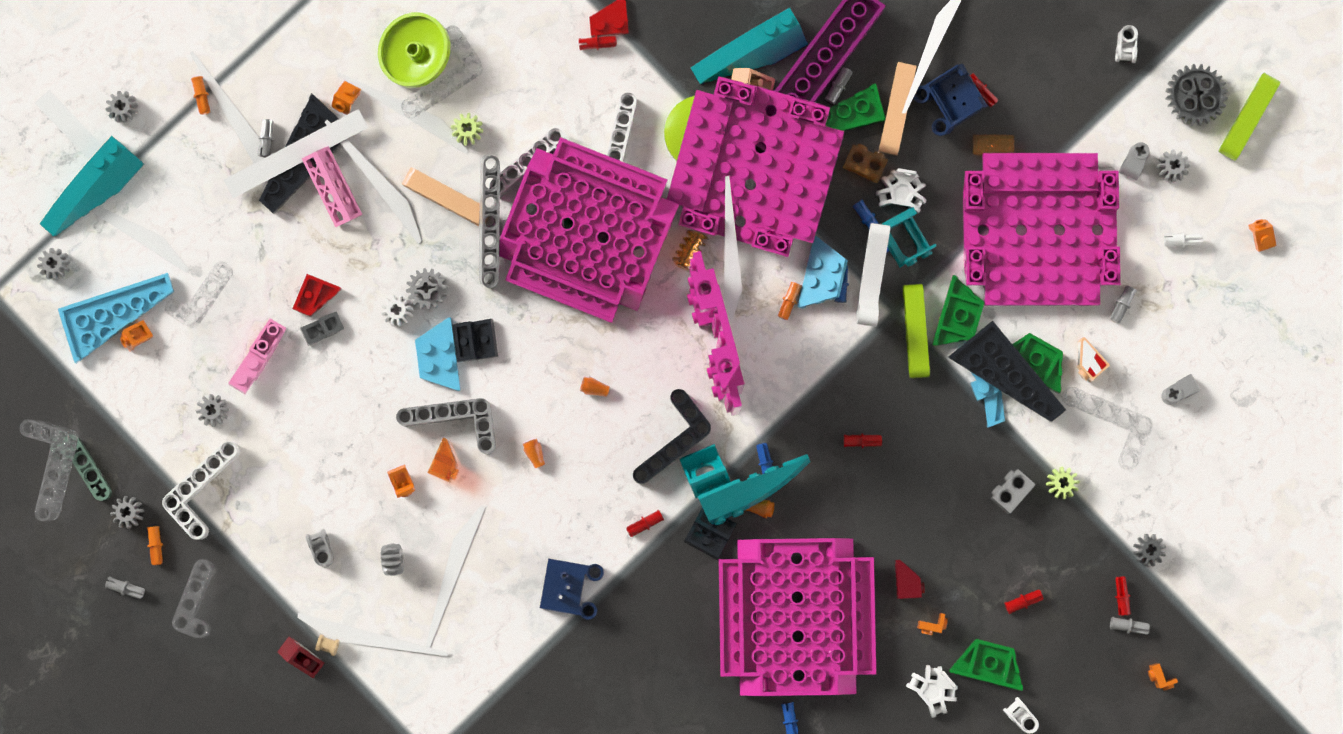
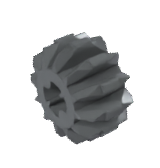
(1154, 554)

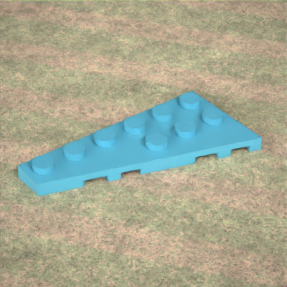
(100, 318)

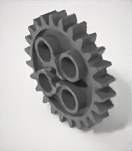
(1213, 93)

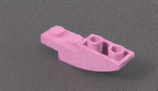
(258, 356)

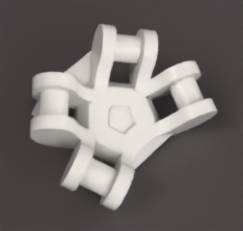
(902, 191)
(934, 690)

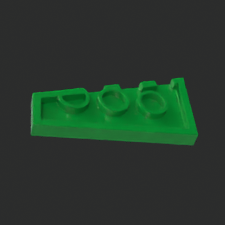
(857, 111)

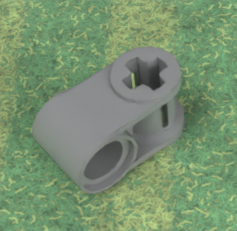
(1134, 164)
(1182, 388)
(320, 546)

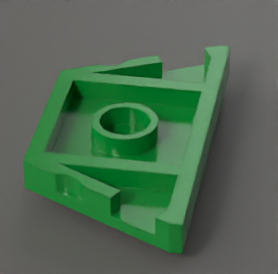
(959, 314)
(1043, 359)
(990, 664)

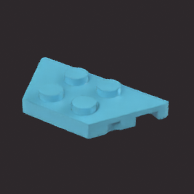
(823, 275)
(438, 356)

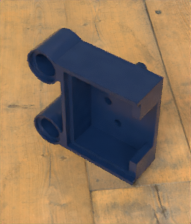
(955, 96)
(557, 585)

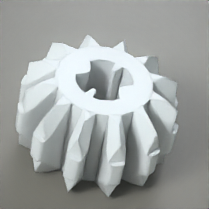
(391, 315)

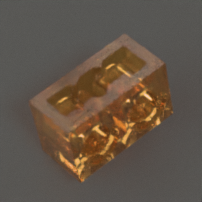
(863, 168)

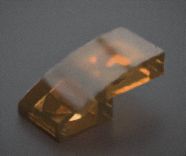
(993, 144)

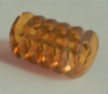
(691, 245)

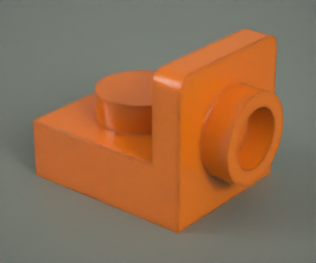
(135, 335)

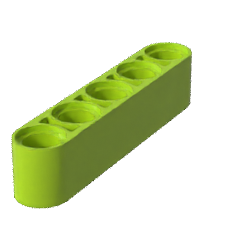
(1249, 116)
(916, 331)

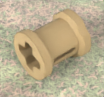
(327, 645)

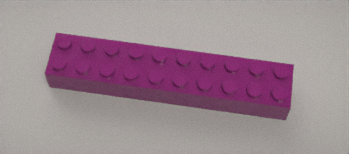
(828, 51)

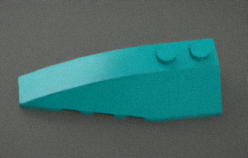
(756, 48)
(94, 184)
(741, 495)

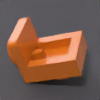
(345, 97)
(1263, 234)
(401, 481)
(929, 628)
(1157, 676)

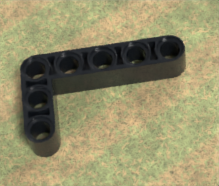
(676, 442)

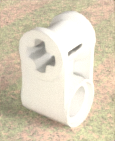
(1126, 48)
(1021, 715)

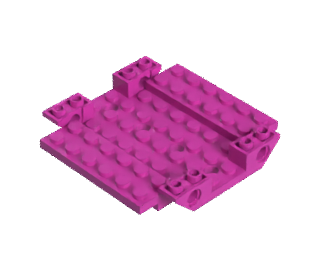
(788, 176)
(1039, 195)
(598, 198)
(710, 310)
(762, 617)

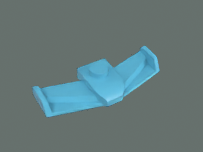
(992, 400)

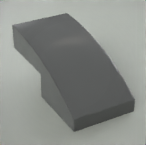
(322, 328)

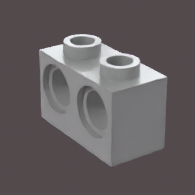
(1016, 495)

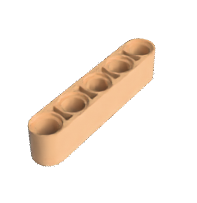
(895, 118)
(443, 195)

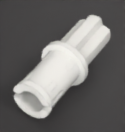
(1182, 240)

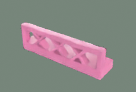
(334, 184)

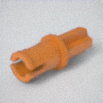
(200, 95)
(789, 300)
(155, 545)

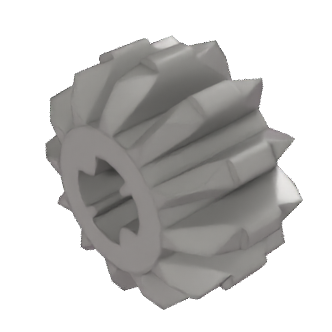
(114, 106)
(1166, 168)
(59, 268)
(206, 413)
(126, 504)
(392, 559)

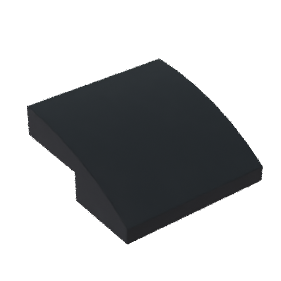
(475, 340)
(709, 537)

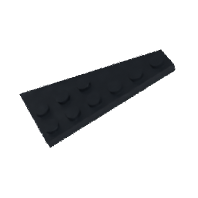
(284, 185)
(1001, 365)

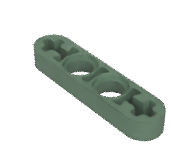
(91, 466)

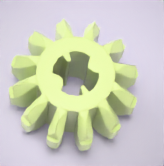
(474, 126)
(1068, 480)

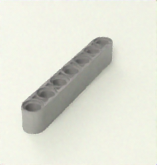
(492, 230)

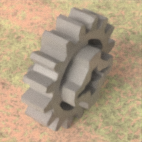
(417, 289)

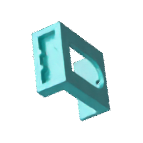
(922, 245)
(707, 481)

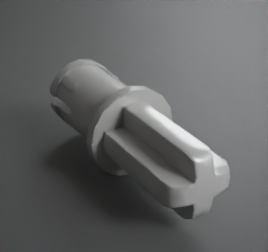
(838, 86)
(265, 138)
(1123, 304)
(125, 588)
(1129, 626)

